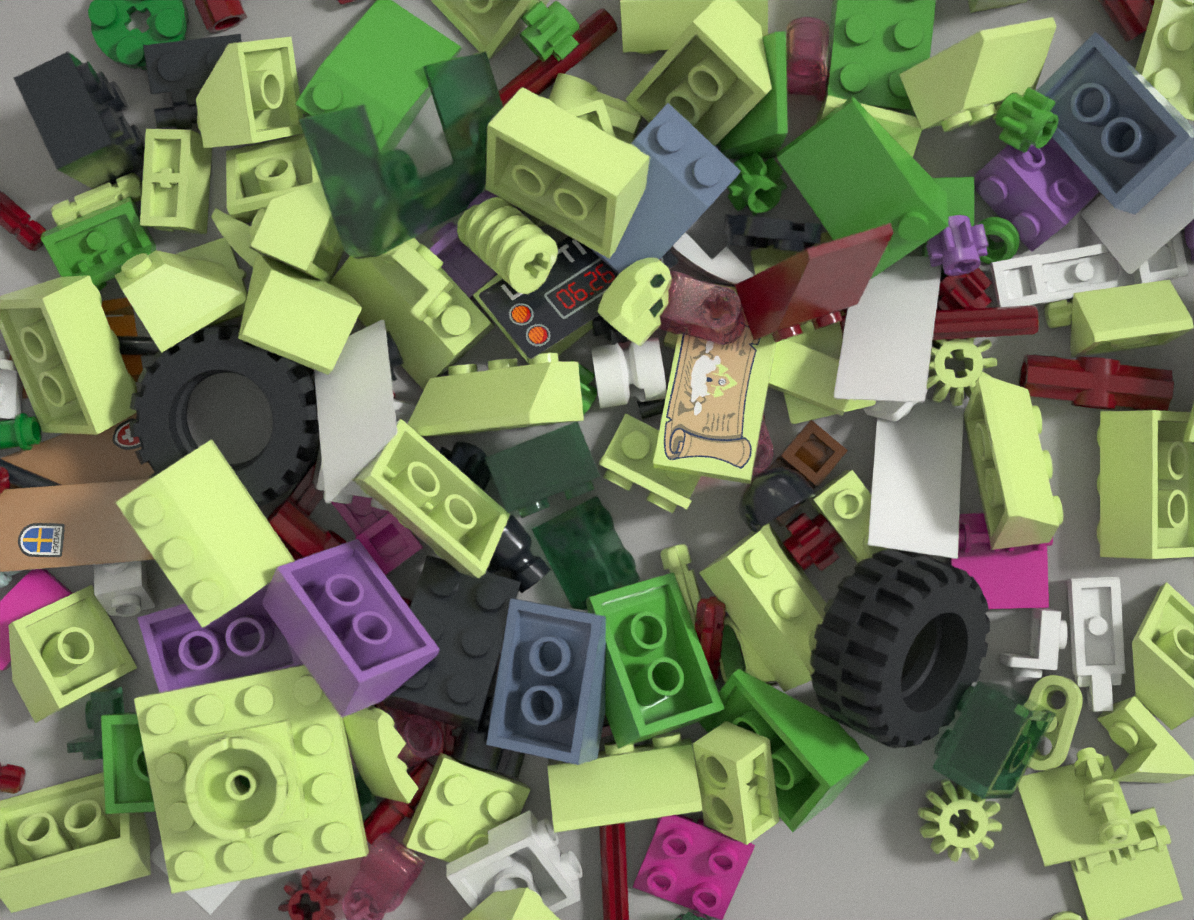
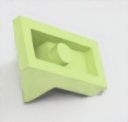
(1151, 749)

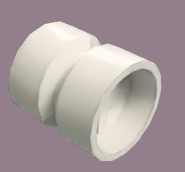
(629, 373)

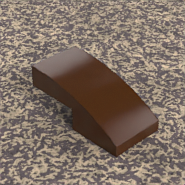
(812, 455)

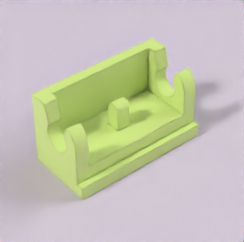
(175, 181)

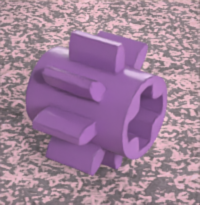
(958, 246)

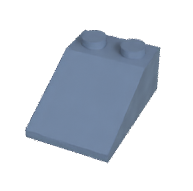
(1117, 126)
(681, 184)
(550, 683)

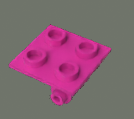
(1007, 575)
(693, 865)

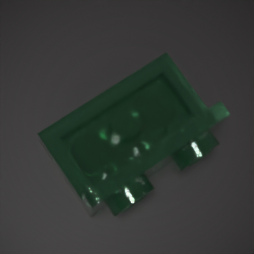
(586, 552)

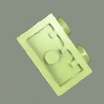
(631, 461)

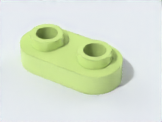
(1064, 723)

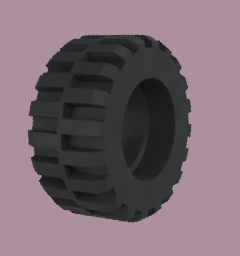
(214, 350)
(899, 647)

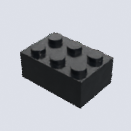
(82, 120)
(468, 625)

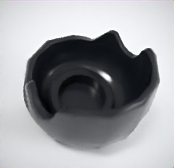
(772, 495)

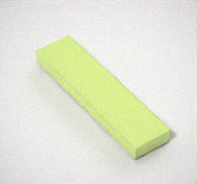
(800, 374)

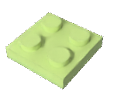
(461, 808)

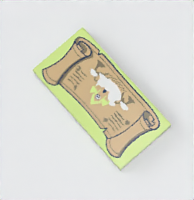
(715, 406)

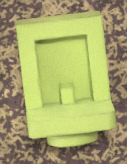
(424, 268)

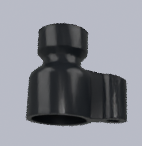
(515, 555)
(472, 748)

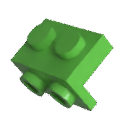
(99, 242)

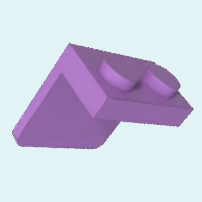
(1034, 190)

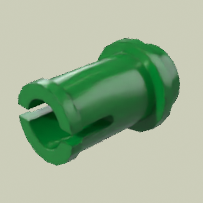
(20, 432)

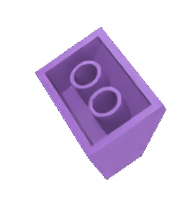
(348, 625)
(229, 647)

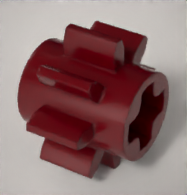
(964, 291)
(812, 541)
(317, 891)

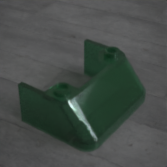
(379, 195)

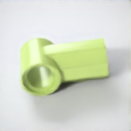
(573, 91)

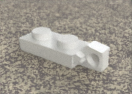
(1096, 638)

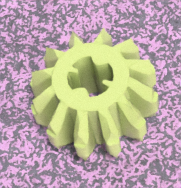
(945, 378)
(968, 836)

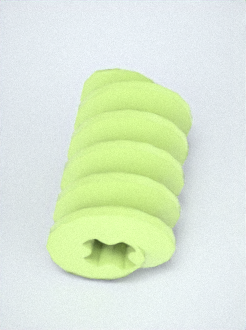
(508, 243)

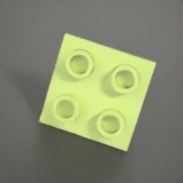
(1077, 809)
(1131, 877)

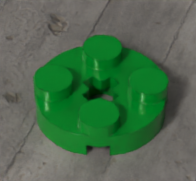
(125, 47)

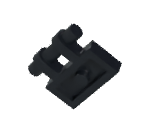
(179, 68)

